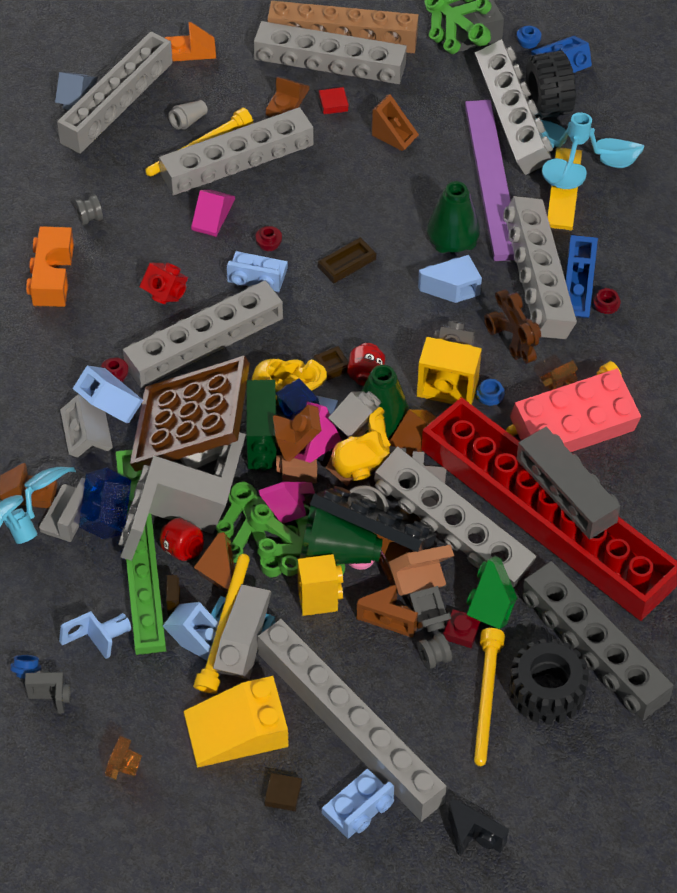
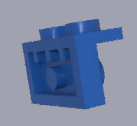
(574, 48)

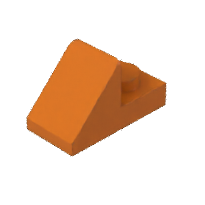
(195, 46)

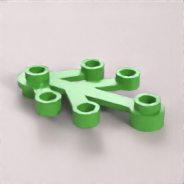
(477, 33)
(246, 505)
(294, 541)

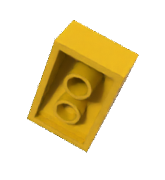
(237, 723)

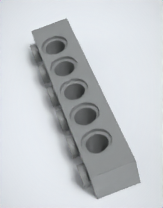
(330, 52)
(114, 92)
(514, 107)
(236, 151)
(539, 267)
(203, 333)
(495, 539)

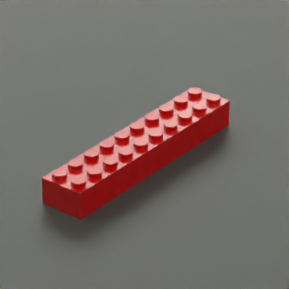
(485, 459)

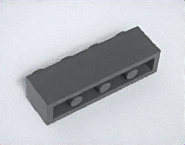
(568, 482)

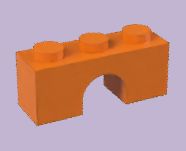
(50, 284)

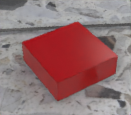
(333, 100)

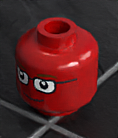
(363, 361)
(181, 539)

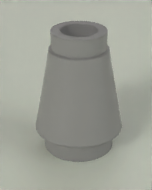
(186, 114)

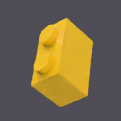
(319, 584)

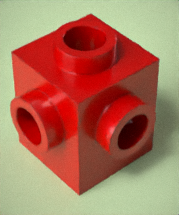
(164, 282)

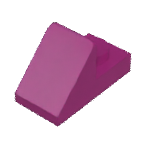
(287, 499)

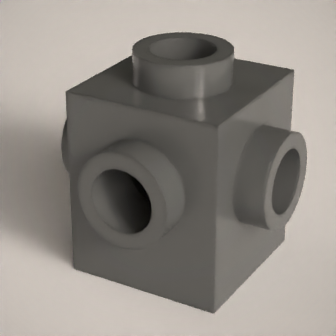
(456, 330)

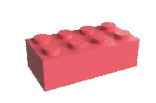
(580, 411)

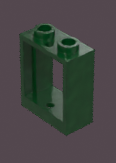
(260, 424)

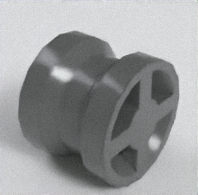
(88, 210)
(434, 651)

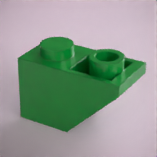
(494, 596)

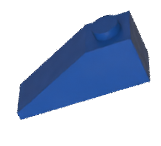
(581, 273)

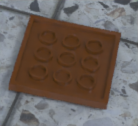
(191, 413)

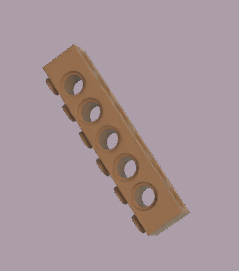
(355, 22)

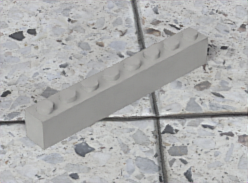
(351, 720)

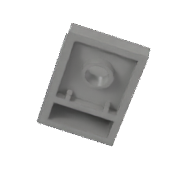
(180, 492)

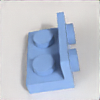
(254, 269)
(358, 803)

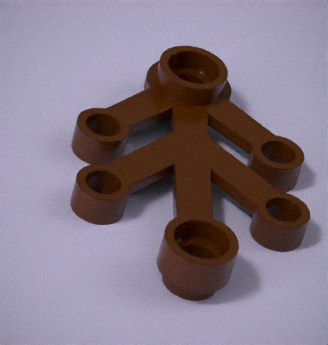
(525, 332)

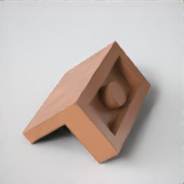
(420, 569)

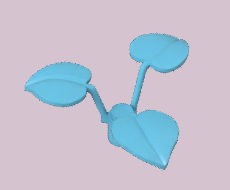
(568, 175)
(20, 521)

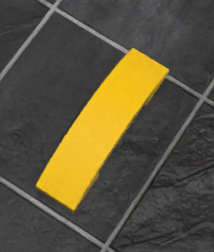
(563, 201)

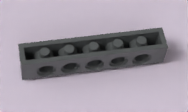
(612, 645)

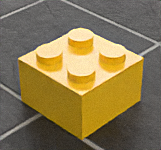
(448, 371)

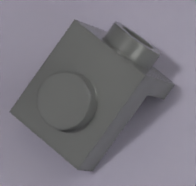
(429, 608)
(48, 686)

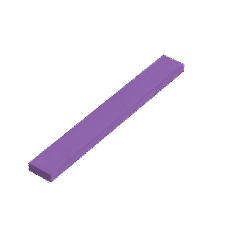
(490, 175)

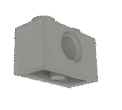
(354, 413)

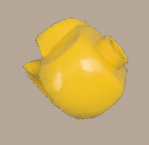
(288, 371)
(365, 453)

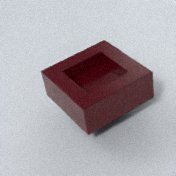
(462, 629)

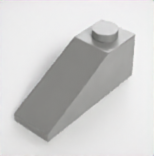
(240, 635)

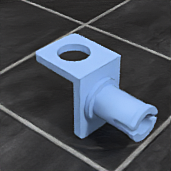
(100, 633)

